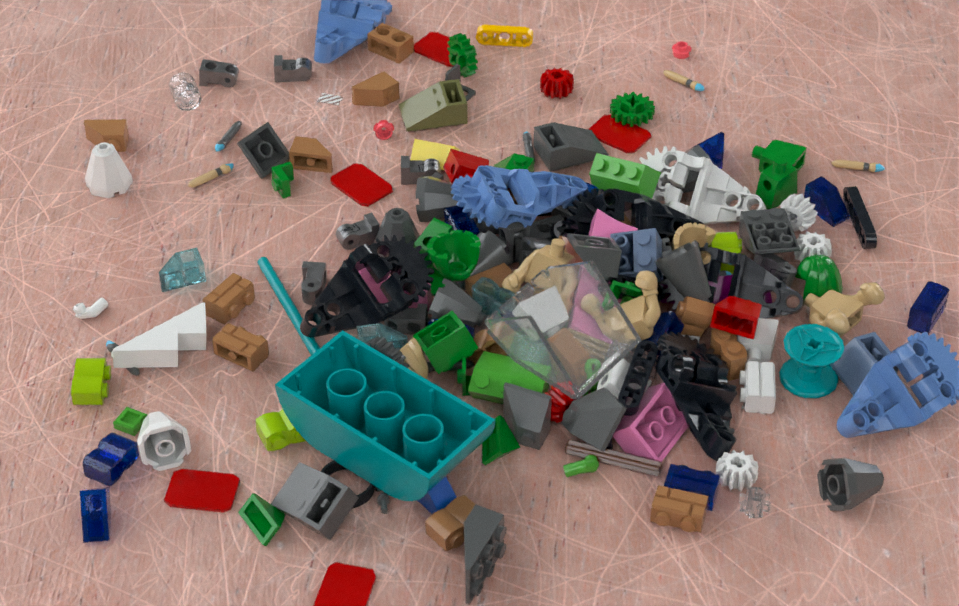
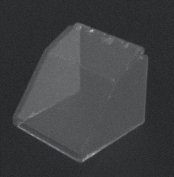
(565, 327)

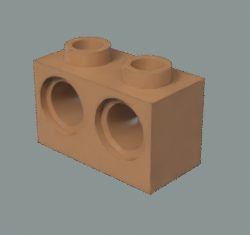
(390, 43)

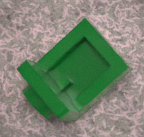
(281, 178)

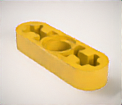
(498, 41)

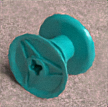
(811, 353)

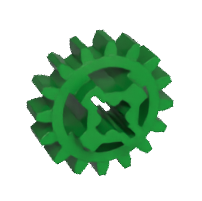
(463, 54)
(632, 109)

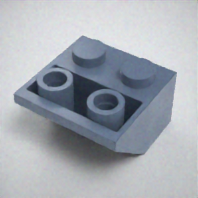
(639, 252)
(859, 358)

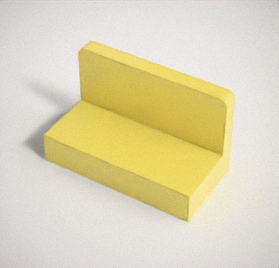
(425, 150)

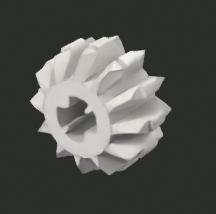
(799, 212)
(812, 244)
(737, 470)

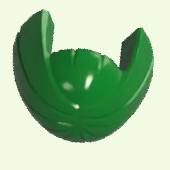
(454, 254)
(820, 275)

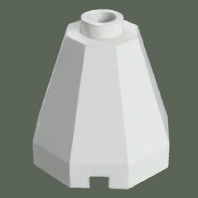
(107, 172)
(162, 441)

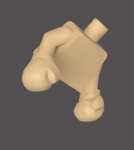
(538, 260)
(645, 309)
(842, 311)

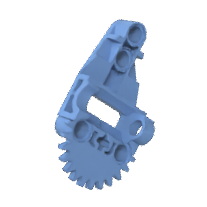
(346, 25)
(535, 192)
(884, 401)

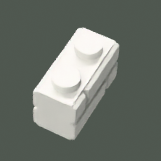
(759, 387)

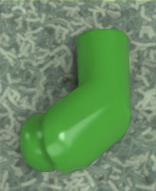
(587, 465)

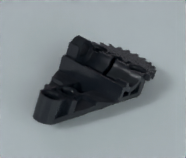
(645, 212)
(748, 282)
(353, 300)
(699, 390)

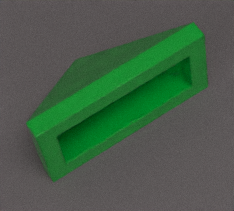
(499, 443)
(262, 518)

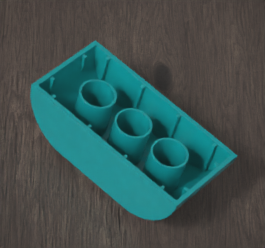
(380, 417)

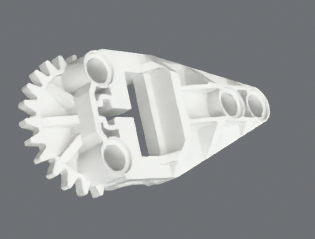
(712, 190)

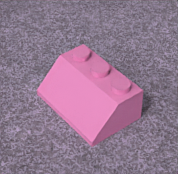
(654, 426)

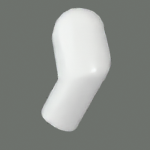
(90, 312)

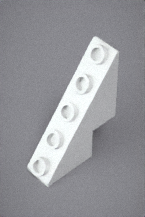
(161, 344)

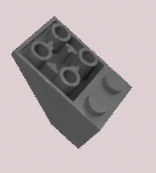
(565, 145)
(767, 231)
(315, 500)
(482, 547)

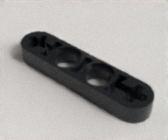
(860, 217)
(637, 377)

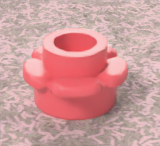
(681, 50)
(383, 134)

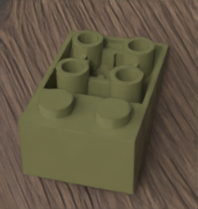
(435, 107)

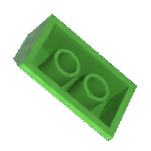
(622, 174)
(496, 369)

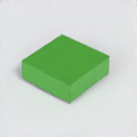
(129, 421)

